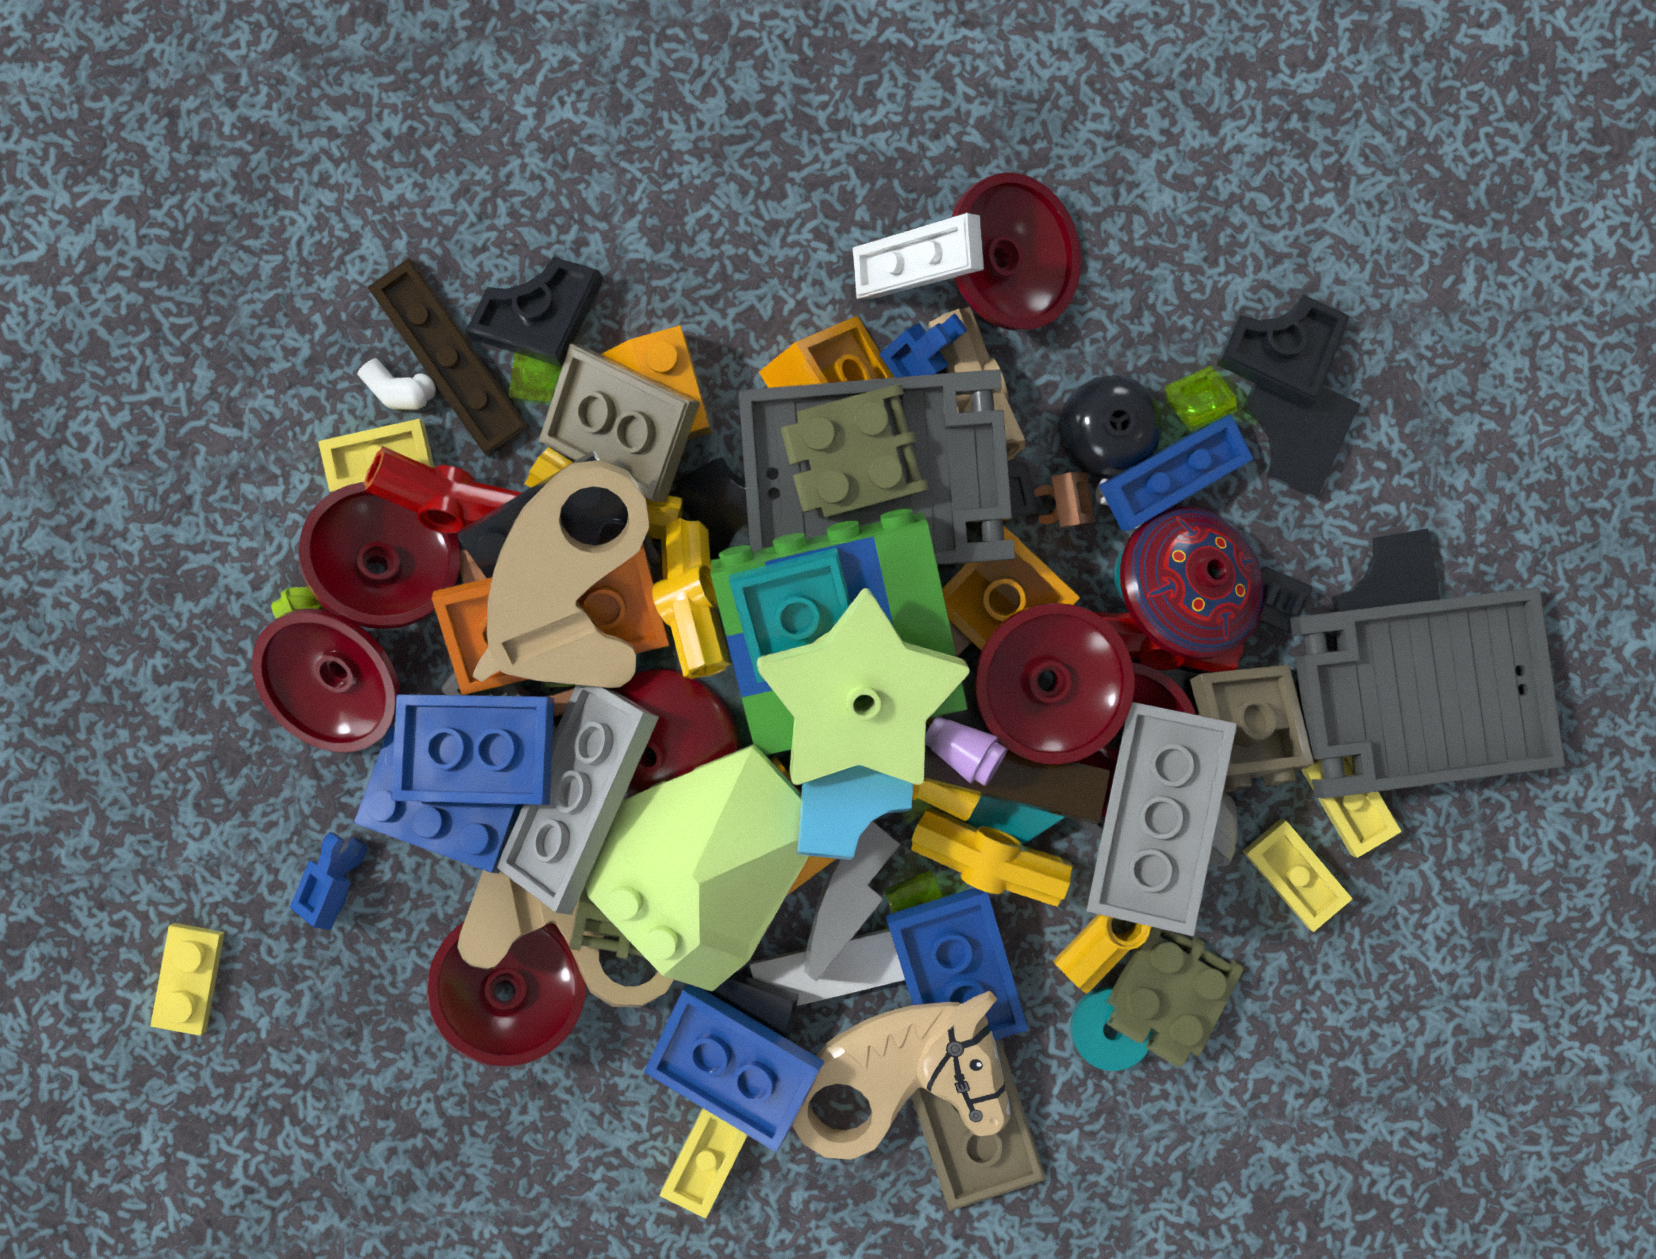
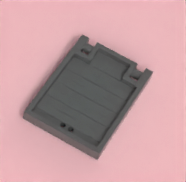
(954, 451)
(1429, 692)

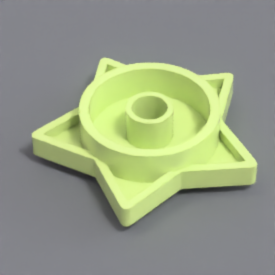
(854, 660)

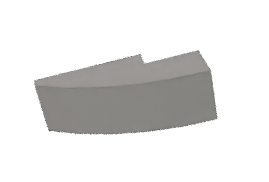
(846, 899)

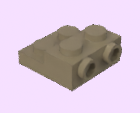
(1269, 728)

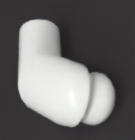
(397, 392)

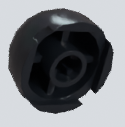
(1087, 430)

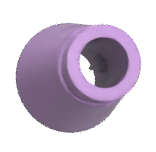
(965, 749)

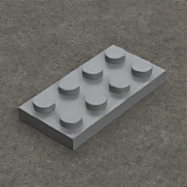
(590, 773)
(1161, 818)

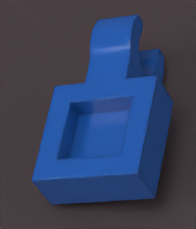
(920, 351)
(323, 884)

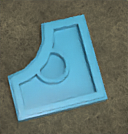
(843, 805)

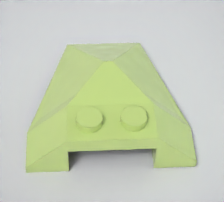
(701, 866)

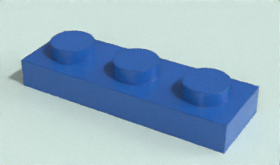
(1176, 472)

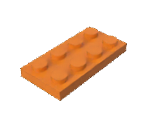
(617, 604)

